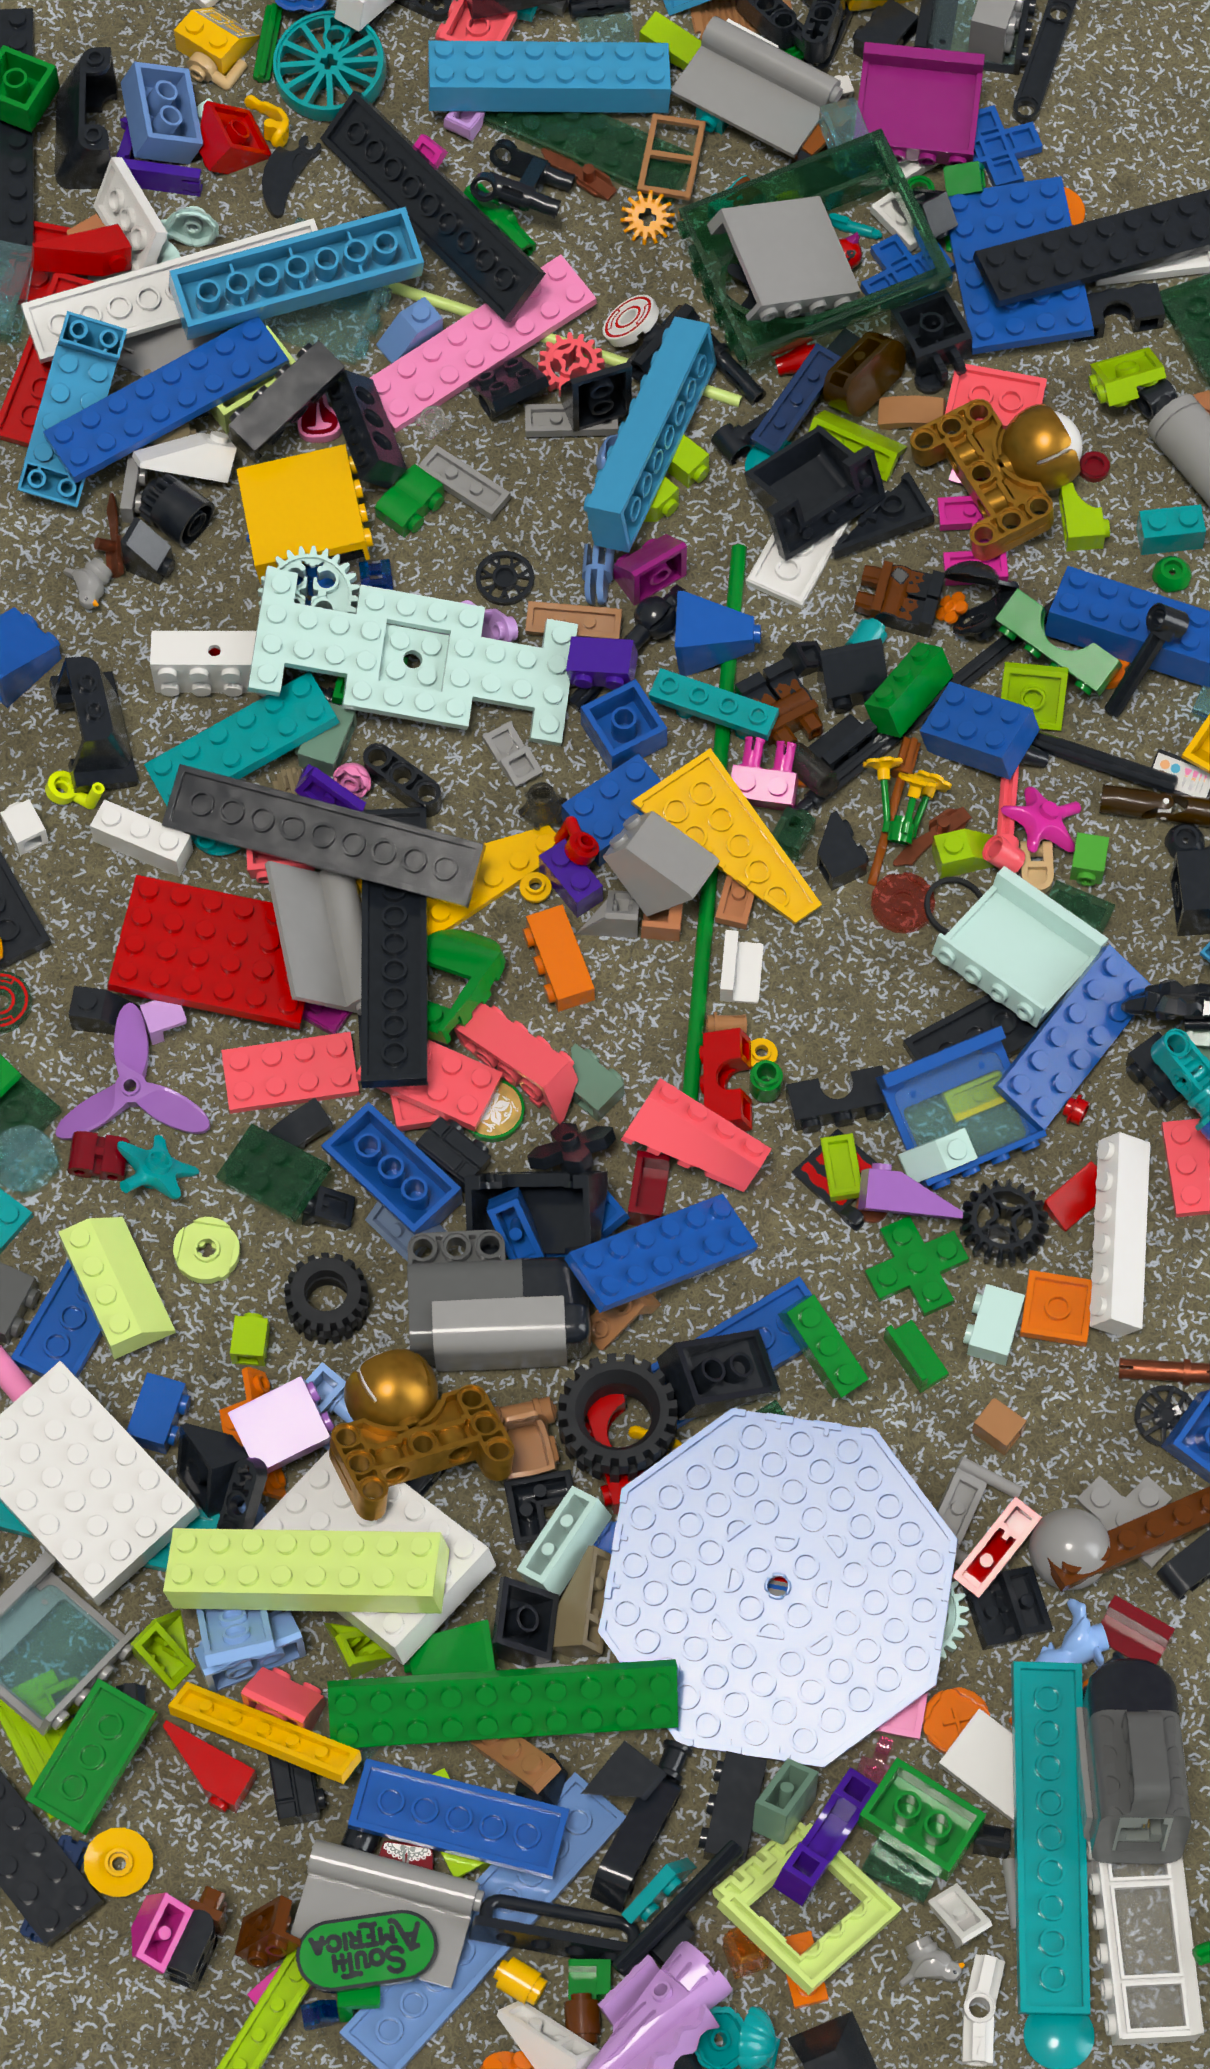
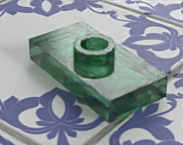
(1084, 905)

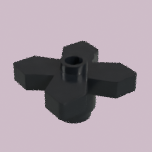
(571, 1148)

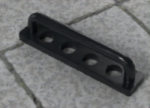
(549, 1940)

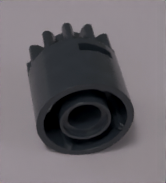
(176, 509)

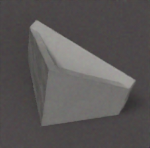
(614, 918)

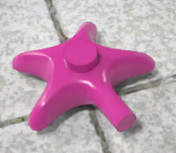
(1043, 820)

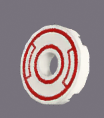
(630, 319)

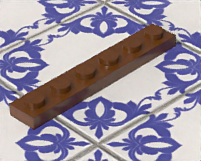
(1143, 1536)

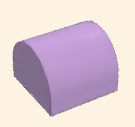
(464, 123)

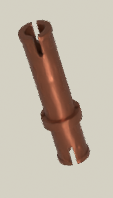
(1165, 1370)

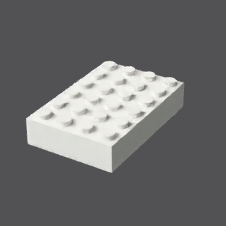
(85, 1485)
(322, 1504)

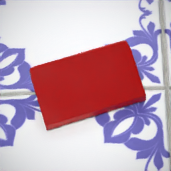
(1073, 1198)

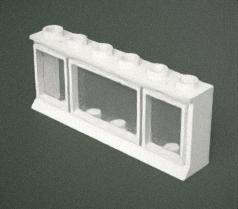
(1145, 1952)

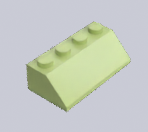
(116, 1284)

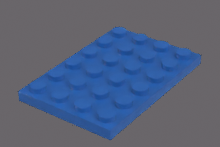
(1000, 217)

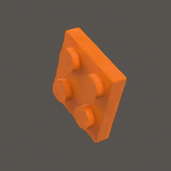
(1057, 1308)

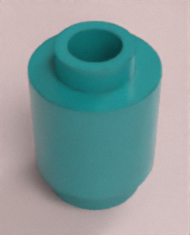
(868, 630)

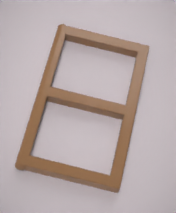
(693, 160)

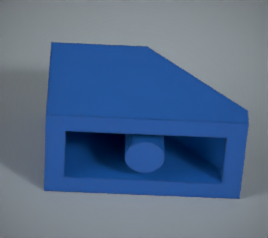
(515, 1224)

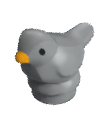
(90, 582)
(930, 1962)

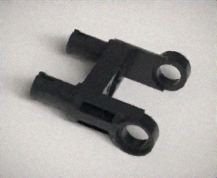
(522, 194)

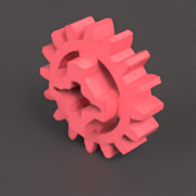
(563, 354)

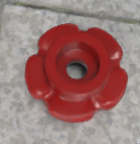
(1076, 1110)

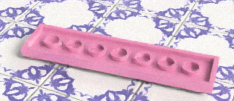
(478, 345)

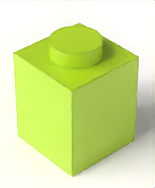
(689, 463)
(250, 1340)

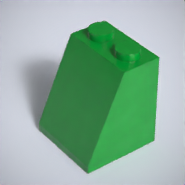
(454, 1651)

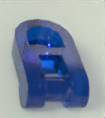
(375, 569)

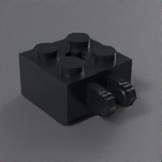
(932, 335)

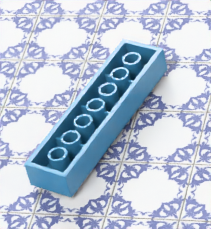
(549, 76)
(296, 273)
(650, 434)

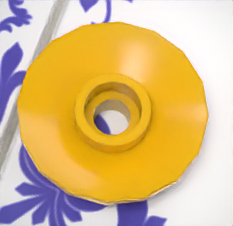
(107, 1848)

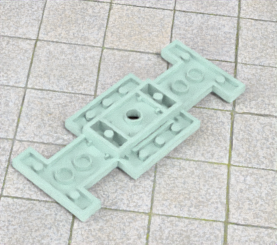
(371, 655)

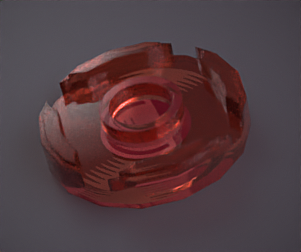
(903, 912)

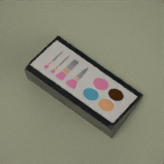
(1191, 779)

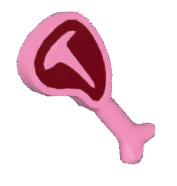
(319, 422)

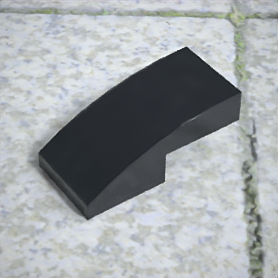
(303, 1124)

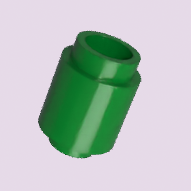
(765, 1081)

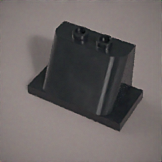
(814, 488)
(105, 746)

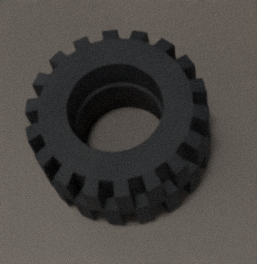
(330, 1323)

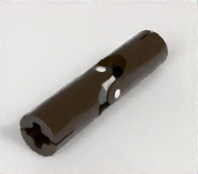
(1149, 805)

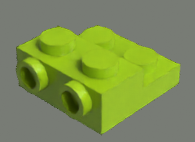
(1118, 377)

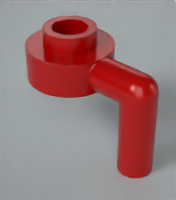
(581, 846)

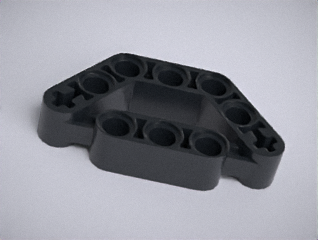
(781, 27)

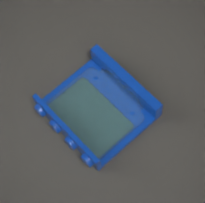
(957, 1092)

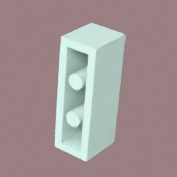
(564, 1541)

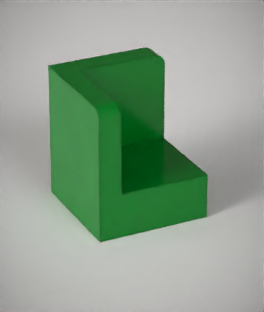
(964, 178)
(589, 1977)
(357, 1999)

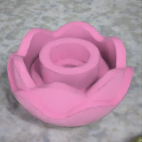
(353, 778)

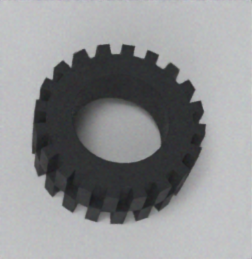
(609, 1379)

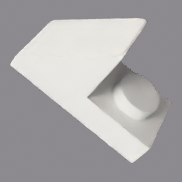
(959, 1915)

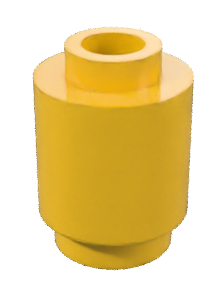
(520, 1981)

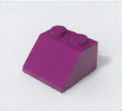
(651, 567)

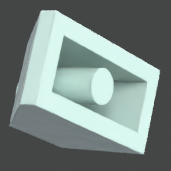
(938, 1155)

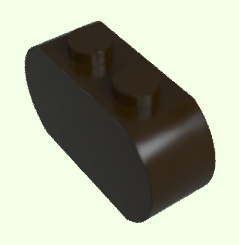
(864, 373)

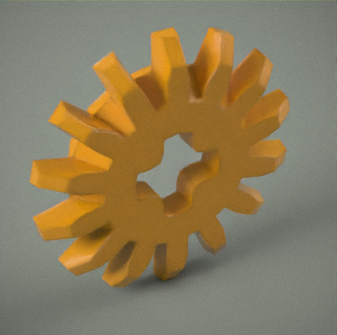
(655, 227)

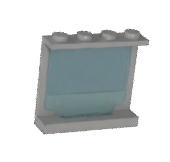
(52, 1647)

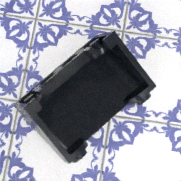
(81, 147)
(563, 1204)

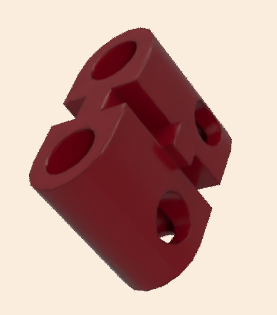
(96, 1156)

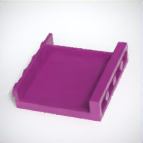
(922, 101)

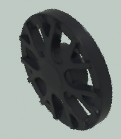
(504, 578)

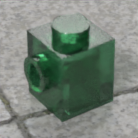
(796, 837)

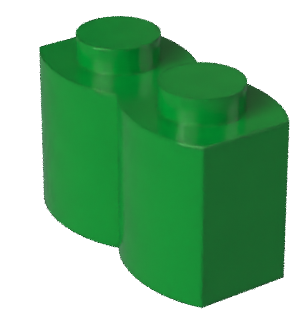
(409, 501)

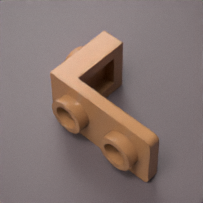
(611, 1323)

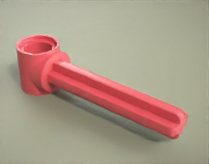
(1004, 847)

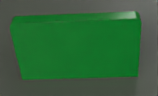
(915, 1355)

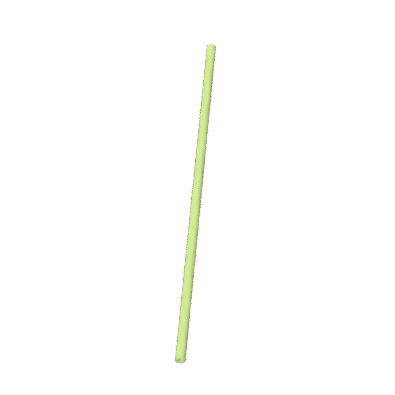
(609, 358)

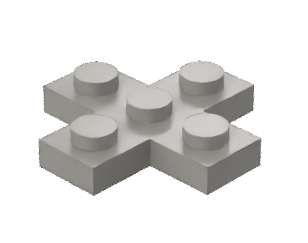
(1115, 1510)

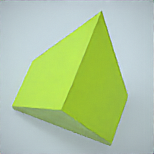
(164, 1649)
(356, 1649)

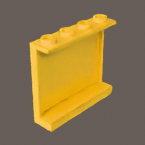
(304, 504)

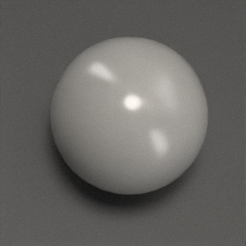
(1068, 1537)

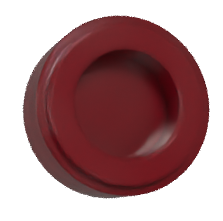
(1094, 466)

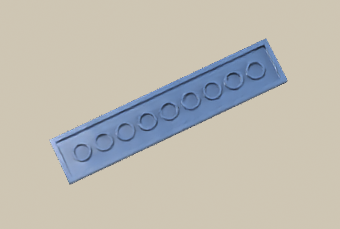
(418, 2009)

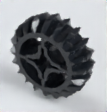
(1024, 1209)

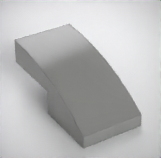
(512, 755)

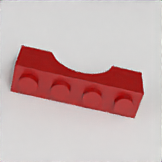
(599, 1420)

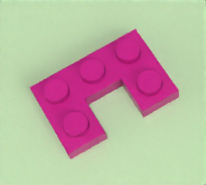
(962, 514)

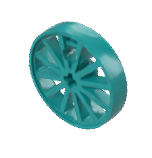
(327, 66)

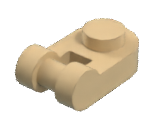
(1038, 873)

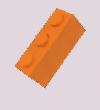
(558, 958)

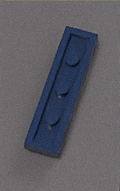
(794, 401)

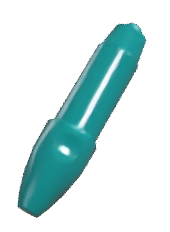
(846, 225)

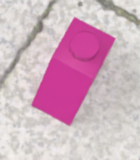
(158, 1930)

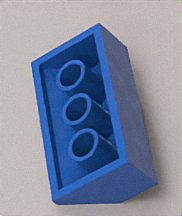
(394, 1170)

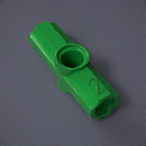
(505, 219)

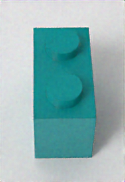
(1171, 529)

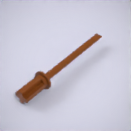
(908, 752)

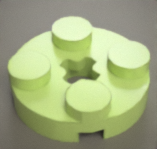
(195, 1236)

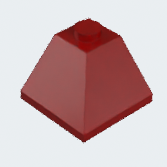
(230, 138)

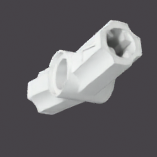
(979, 2032)

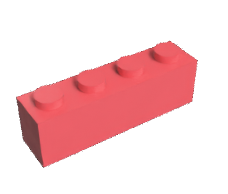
(521, 1057)
(696, 1137)

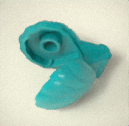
(745, 2043)

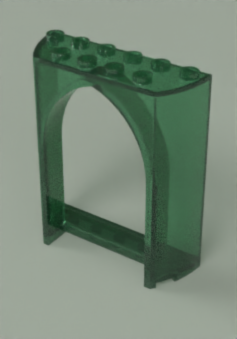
(838, 178)

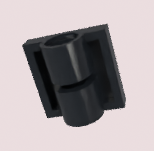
(507, 385)

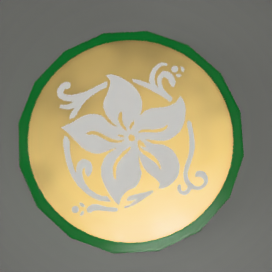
(502, 1115)

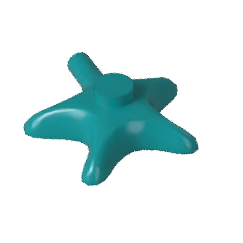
(154, 1168)

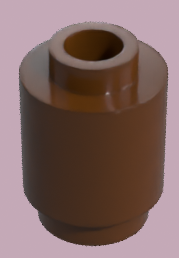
(583, 2017)

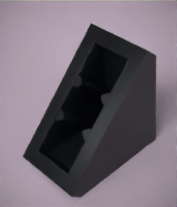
(626, 1775)

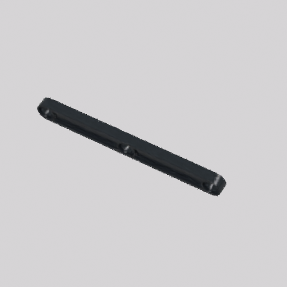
(1043, 60)

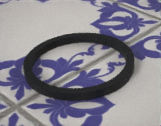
(929, 915)

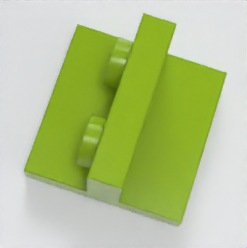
(1038, 688)

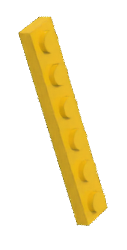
(265, 1732)

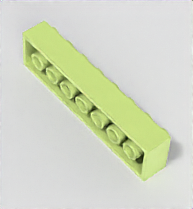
(307, 1570)

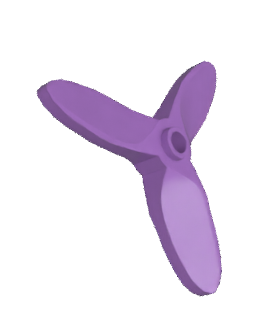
(132, 1059)

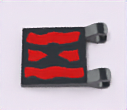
(813, 1176)

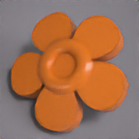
(952, 607)

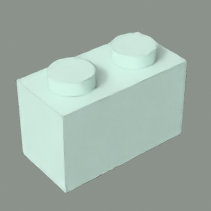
(995, 1324)

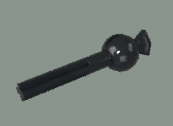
(653, 619)

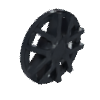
(1163, 1416)

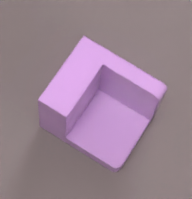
(161, 1017)

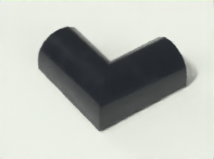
(528, 1500)

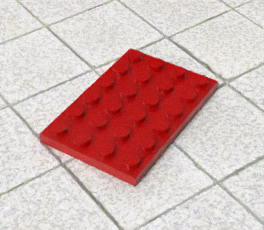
(204, 953)

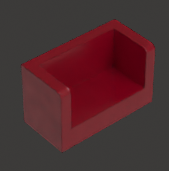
(648, 1187)

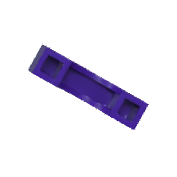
(825, 1837)

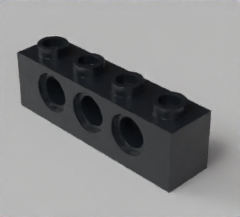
(367, 430)

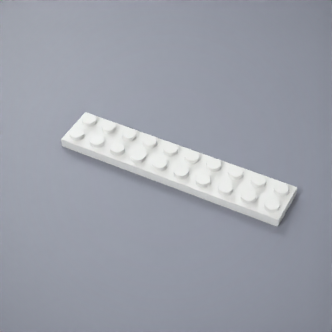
(132, 300)

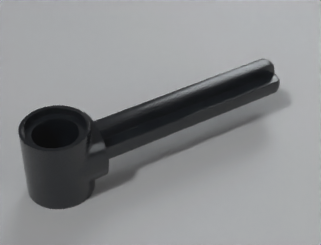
(735, 440)
(1164, 625)

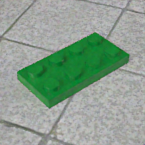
(91, 1756)

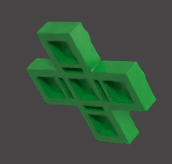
(916, 1266)

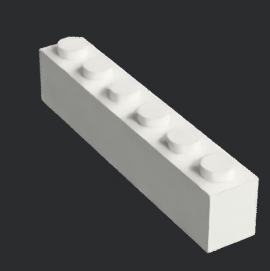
(1120, 1234)

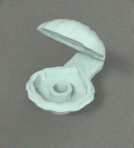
(189, 226)

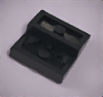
(1009, 1609)

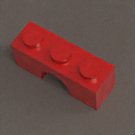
(723, 1056)

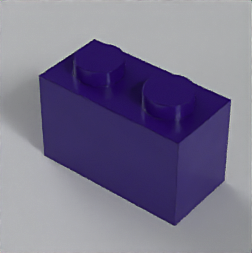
(601, 662)
(571, 881)

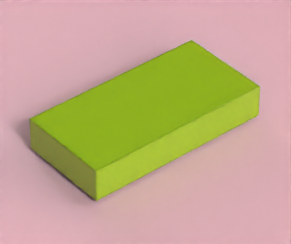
(841, 1167)

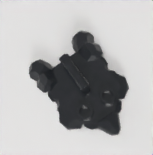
(1173, 1000)

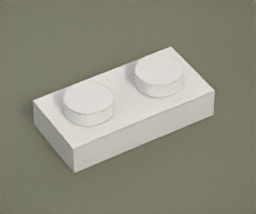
(893, 221)

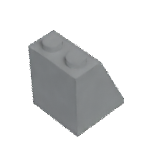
(658, 862)

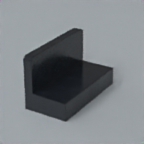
(843, 741)

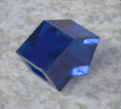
(319, 2014)

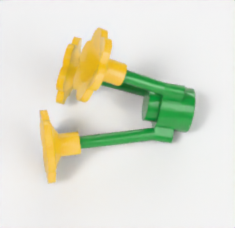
(905, 828)

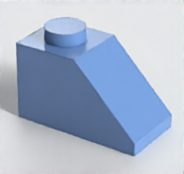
(410, 330)

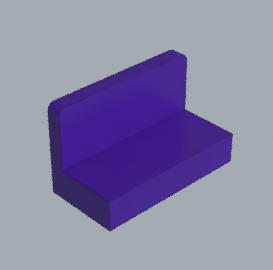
(321, 787)

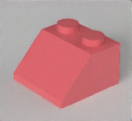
(284, 1698)

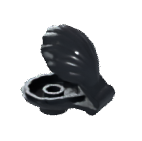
(983, 623)

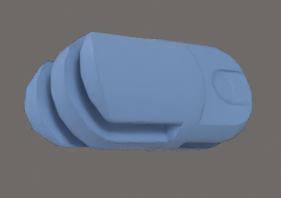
(596, 574)

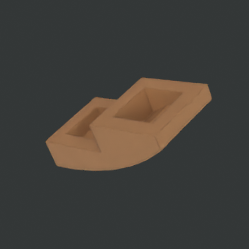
(909, 411)

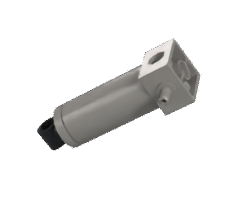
(1180, 430)

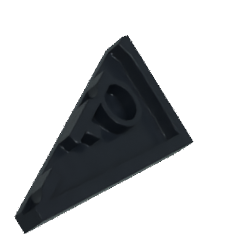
(896, 514)

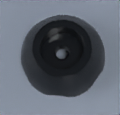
(1176, 834)

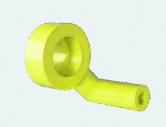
(63, 780)

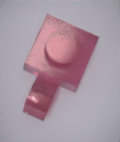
(876, 1768)

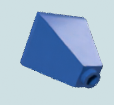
(710, 634)

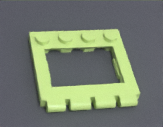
(836, 1945)

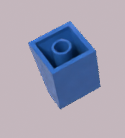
(24, 654)

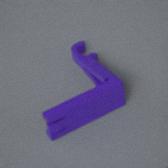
(158, 175)

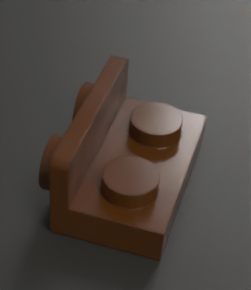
(264, 1934)

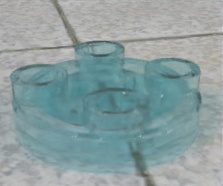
(25, 1158)

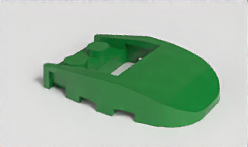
(469, 957)

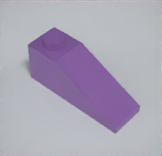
(899, 1194)

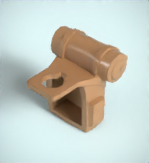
(528, 1430)

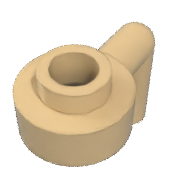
(205, 69)

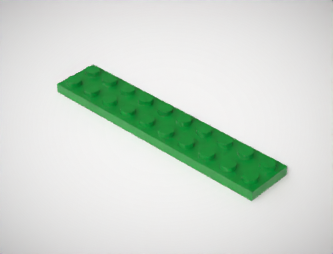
(503, 1703)

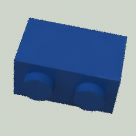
(158, 1412)

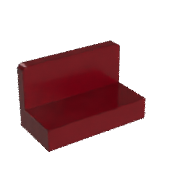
(1135, 1631)

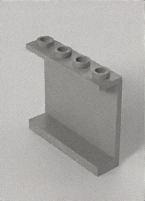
(788, 257)

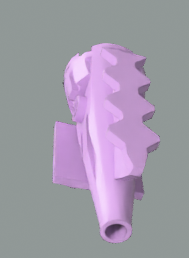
(660, 2011)

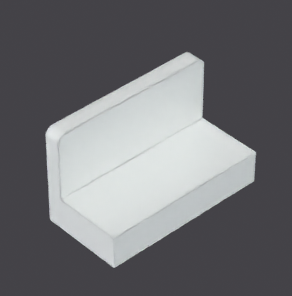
(740, 970)

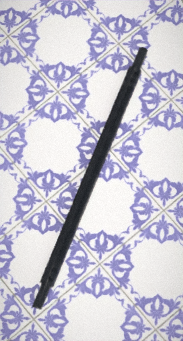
(883, 742)

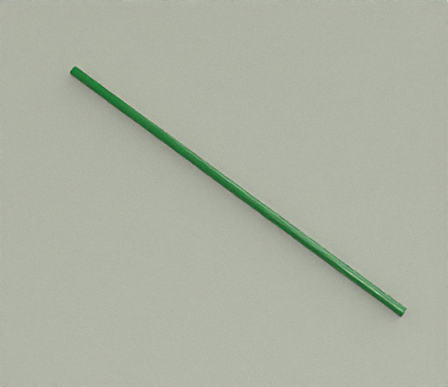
(708, 890)

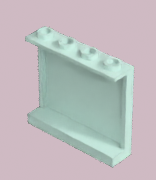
(1020, 947)

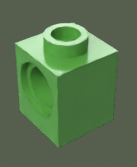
(1089, 859)

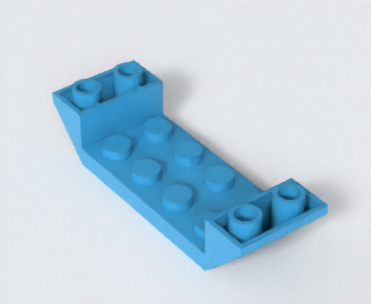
(76, 380)

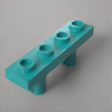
(713, 704)

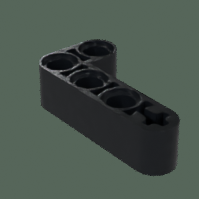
(633, 1845)

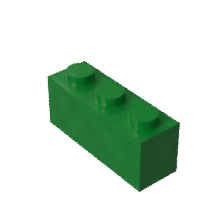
(909, 689)
(823, 1346)

